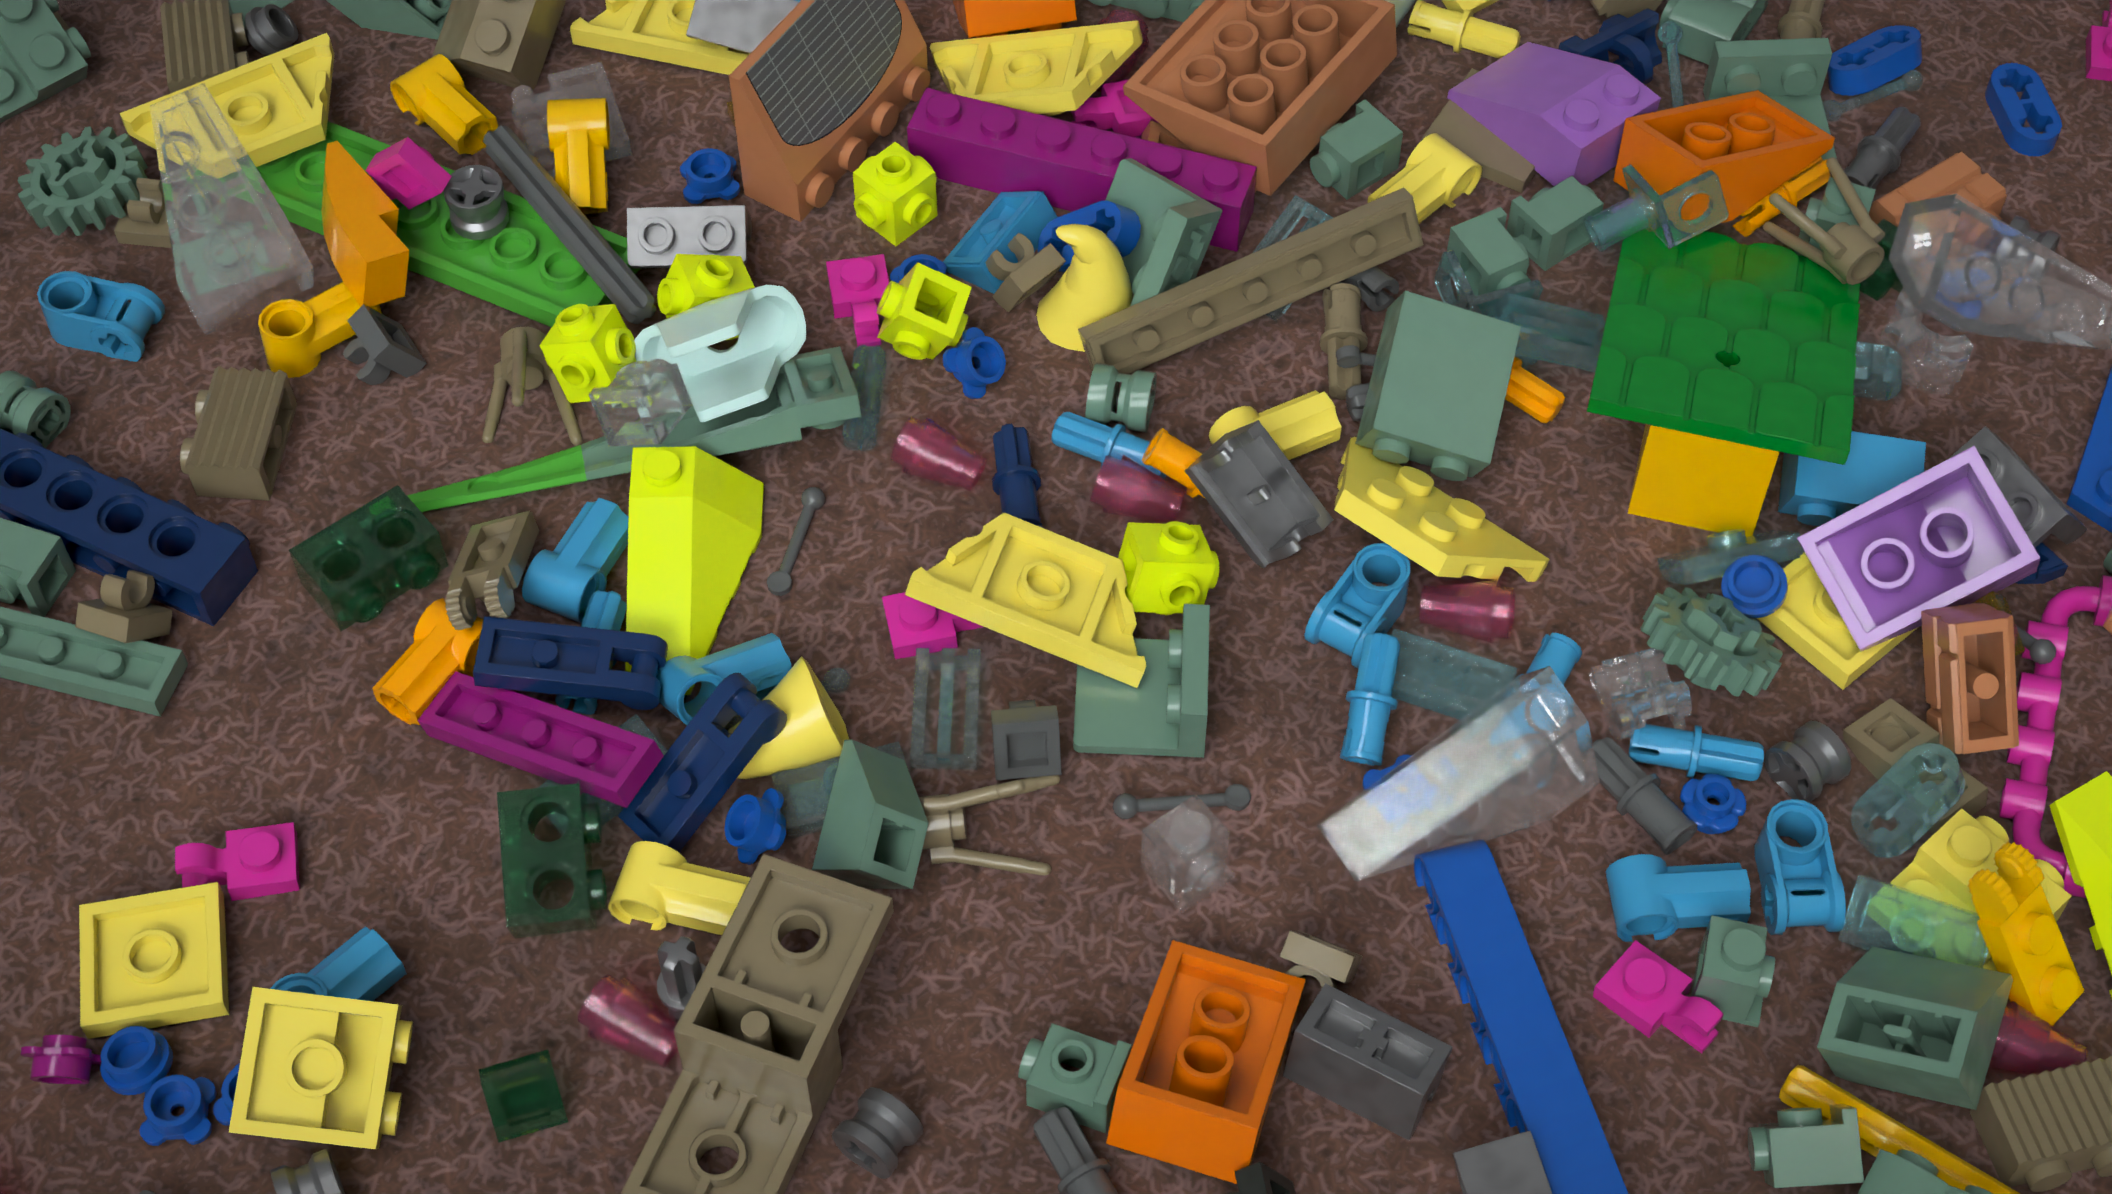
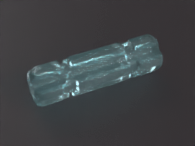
(867, 377)

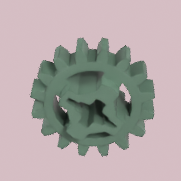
(79, 183)
(1711, 641)

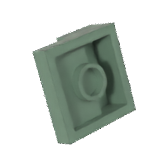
(36, 55)

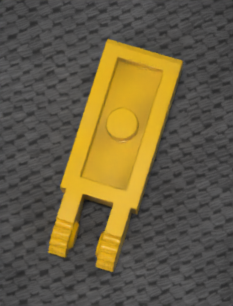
(2025, 934)

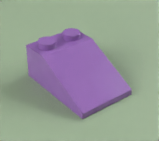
(1556, 109)
(1919, 549)

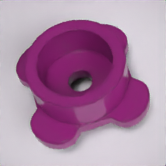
(61, 1060)

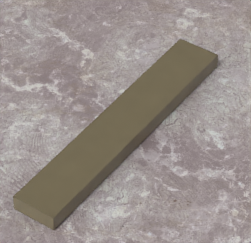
(1254, 285)

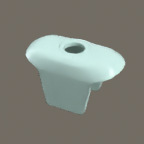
(727, 380)

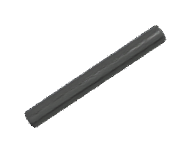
(570, 225)

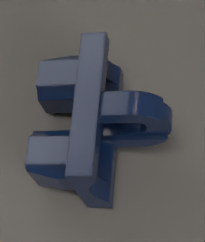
(1628, 38)

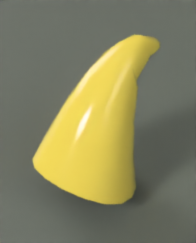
(1089, 288)
(812, 727)

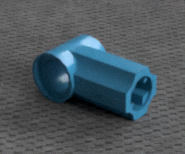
(580, 562)
(759, 660)
(1662, 898)
(356, 970)

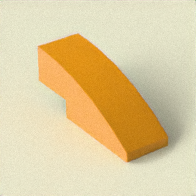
(362, 231)

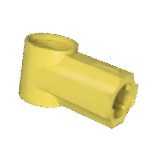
(1434, 176)
(1293, 425)
(666, 889)

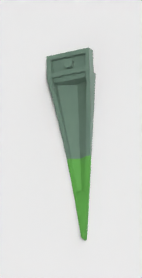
(808, 392)

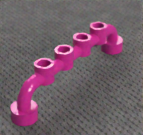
(2039, 696)

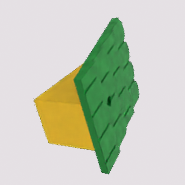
(1726, 367)

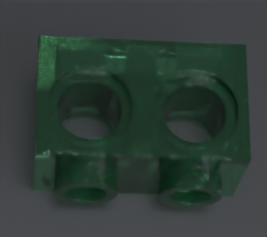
(369, 558)
(533, 863)

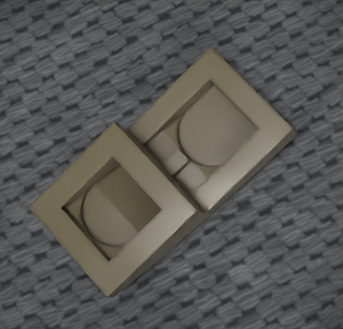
(1892, 731)

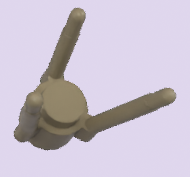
(1847, 249)
(525, 368)
(948, 823)

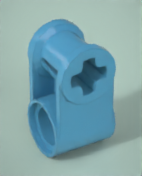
(96, 314)
(1357, 605)
(1798, 882)

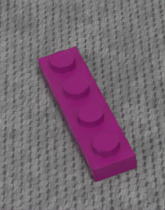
(541, 739)

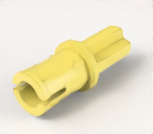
(1462, 30)

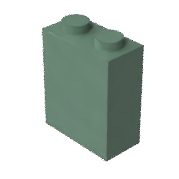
(1438, 386)

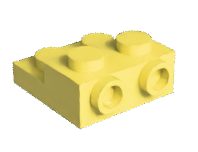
(1957, 853)
(319, 1069)

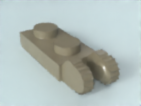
(490, 568)

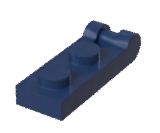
(570, 661)
(703, 763)

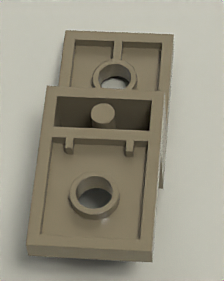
(763, 1034)

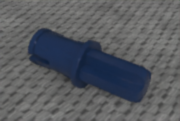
(1015, 476)

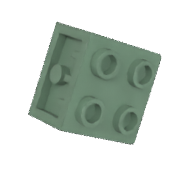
(1780, 68)
(1172, 232)
(1167, 707)

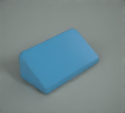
(1002, 220)

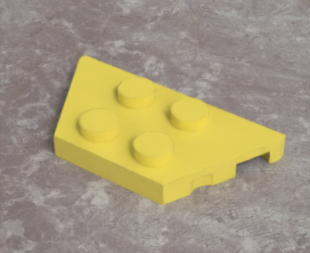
(654, 32)
(1037, 69)
(269, 103)
(1425, 523)
(1039, 593)

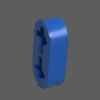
(1874, 60)
(2033, 105)
(1114, 219)

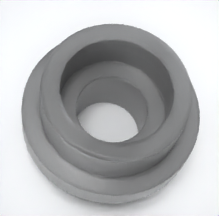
(270, 29)

